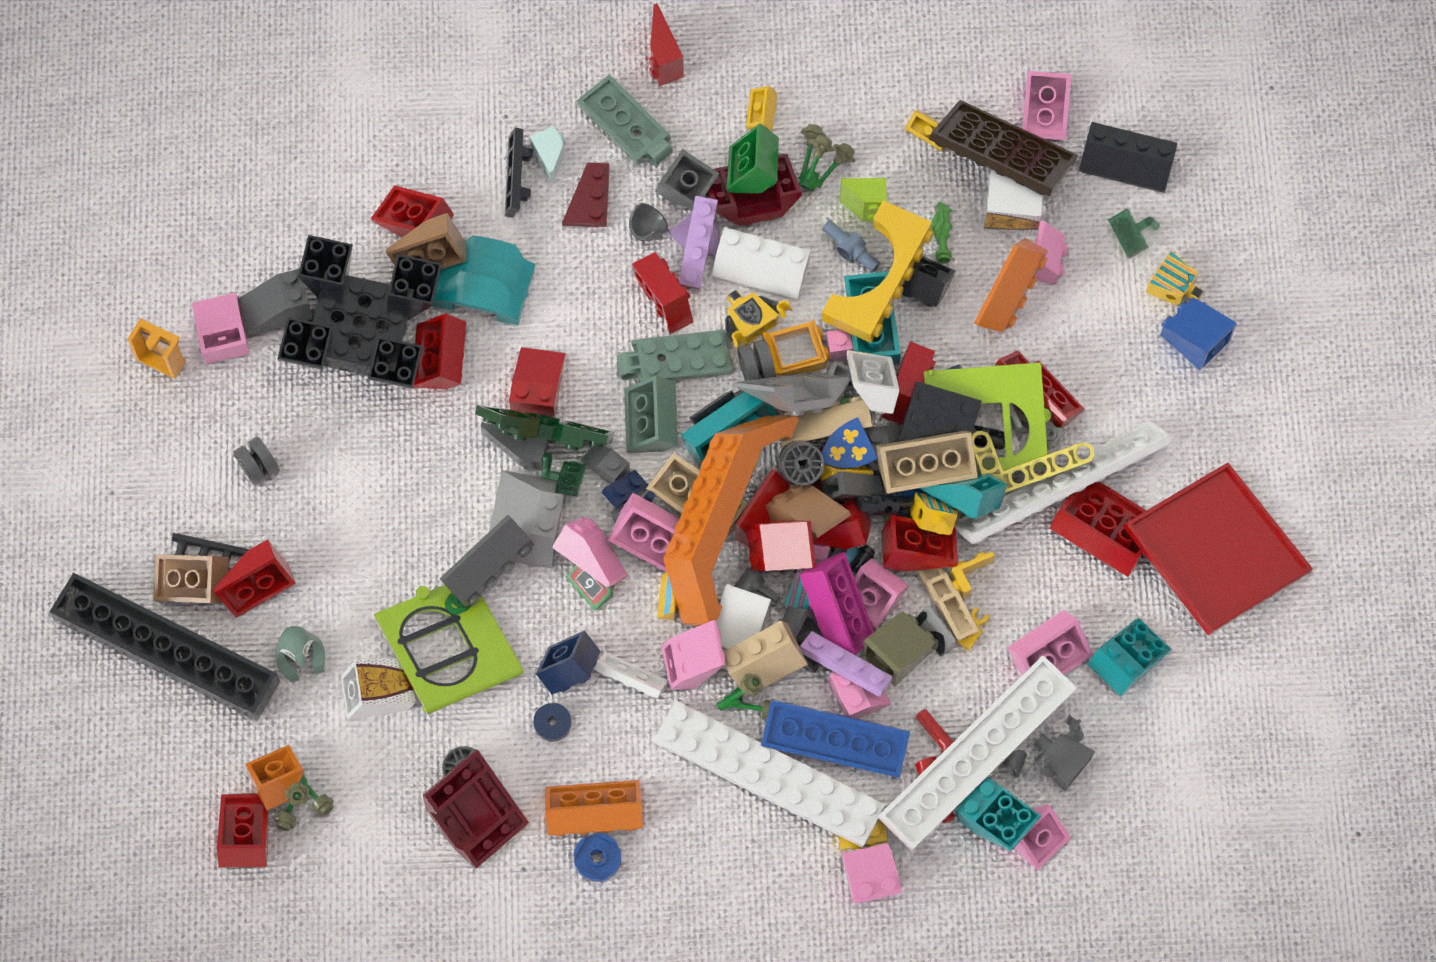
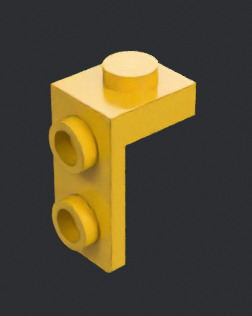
(958, 573)

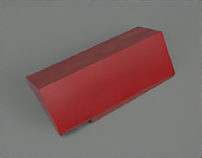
(1056, 397)

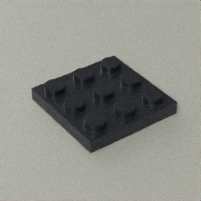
(937, 412)

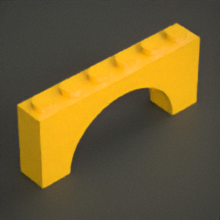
(865, 313)

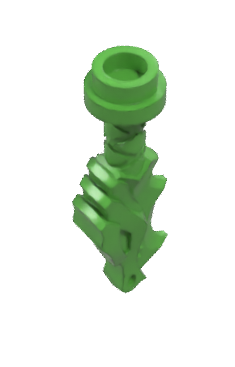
(941, 228)

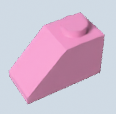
(838, 343)

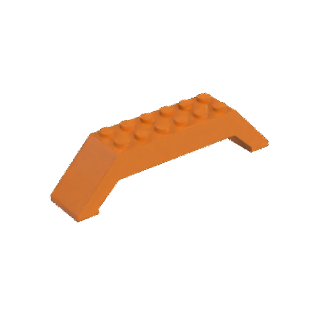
(711, 512)

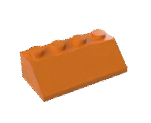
(1012, 285)
(593, 807)

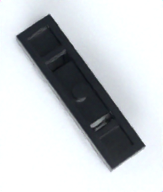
(516, 155)

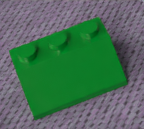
(753, 161)

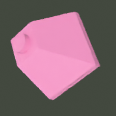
(1044, 838)

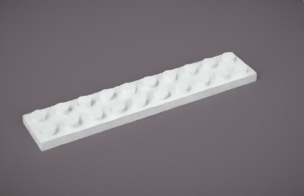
(1038, 495)
(977, 753)
(769, 774)

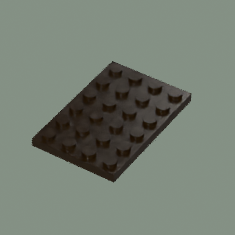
(1003, 148)

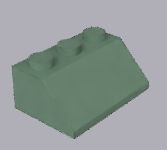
(651, 415)

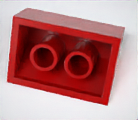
(441, 352)
(756, 509)

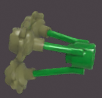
(822, 144)

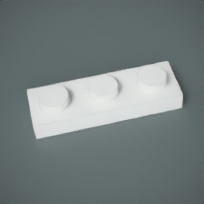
(631, 675)

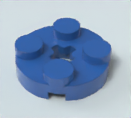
(592, 845)

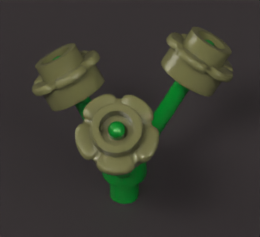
(750, 686)
(298, 795)

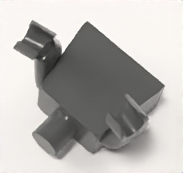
(1065, 756)

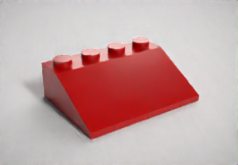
(1096, 522)

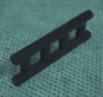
(205, 546)

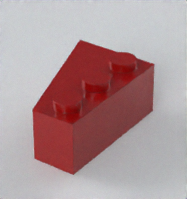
(664, 290)
(912, 368)

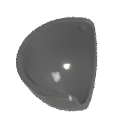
(647, 223)

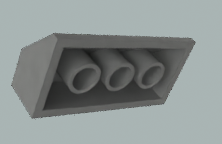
(487, 561)

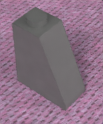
(849, 485)

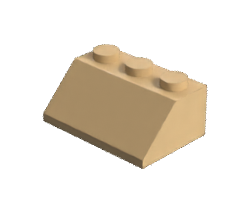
(768, 654)

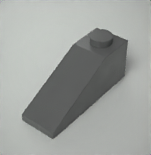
(525, 453)

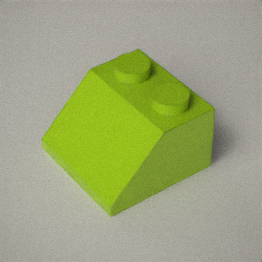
(863, 196)

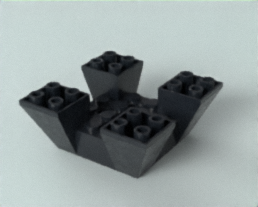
(327, 344)

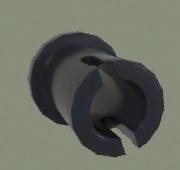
(864, 555)

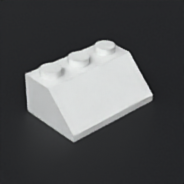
(874, 380)

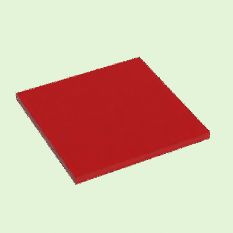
(1217, 548)

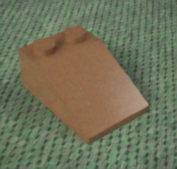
(432, 241)
(807, 504)
(188, 577)

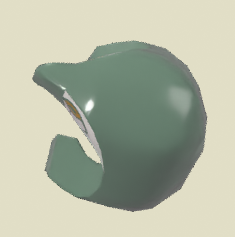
(296, 643)

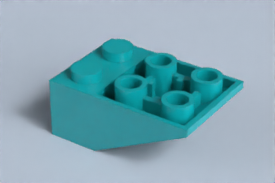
(971, 496)
(1128, 656)
(997, 815)

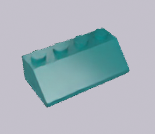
(887, 342)
(732, 414)

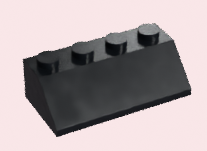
(1128, 157)

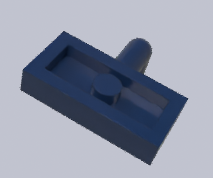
(621, 489)

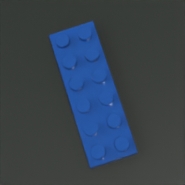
(835, 738)

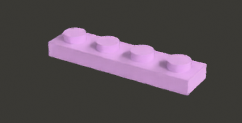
(698, 241)
(845, 664)

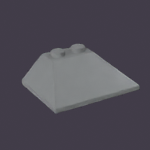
(797, 391)
(534, 508)

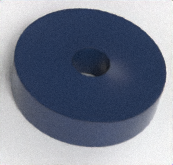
(552, 732)

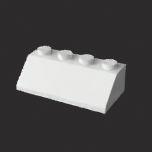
(761, 264)

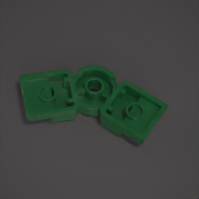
(536, 425)

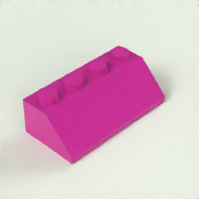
(837, 603)

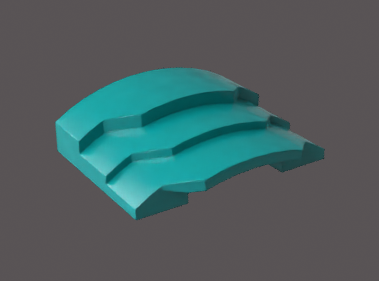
(490, 280)

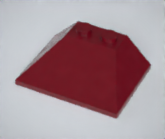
(757, 207)
(474, 810)

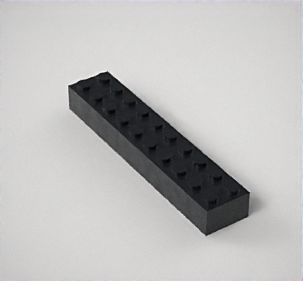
(165, 646)

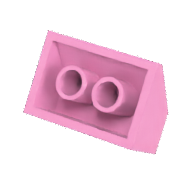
(644, 530)
(1057, 640)

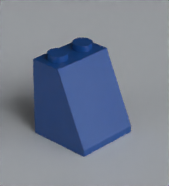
(1198, 331)

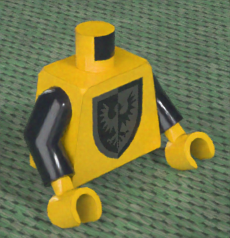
(752, 316)

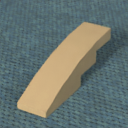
(948, 602)

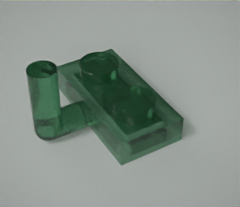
(1130, 233)
(568, 479)

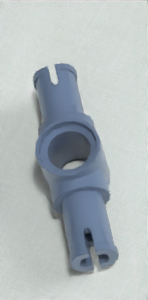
(851, 246)

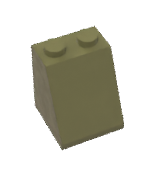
(898, 646)

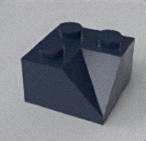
(568, 663)

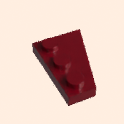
(590, 198)

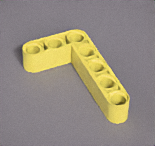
(1027, 467)

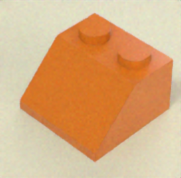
(274, 775)

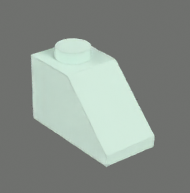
(549, 149)

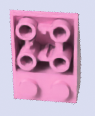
(220, 328)
(693, 656)

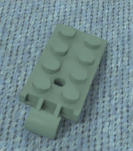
(621, 116)
(685, 354)

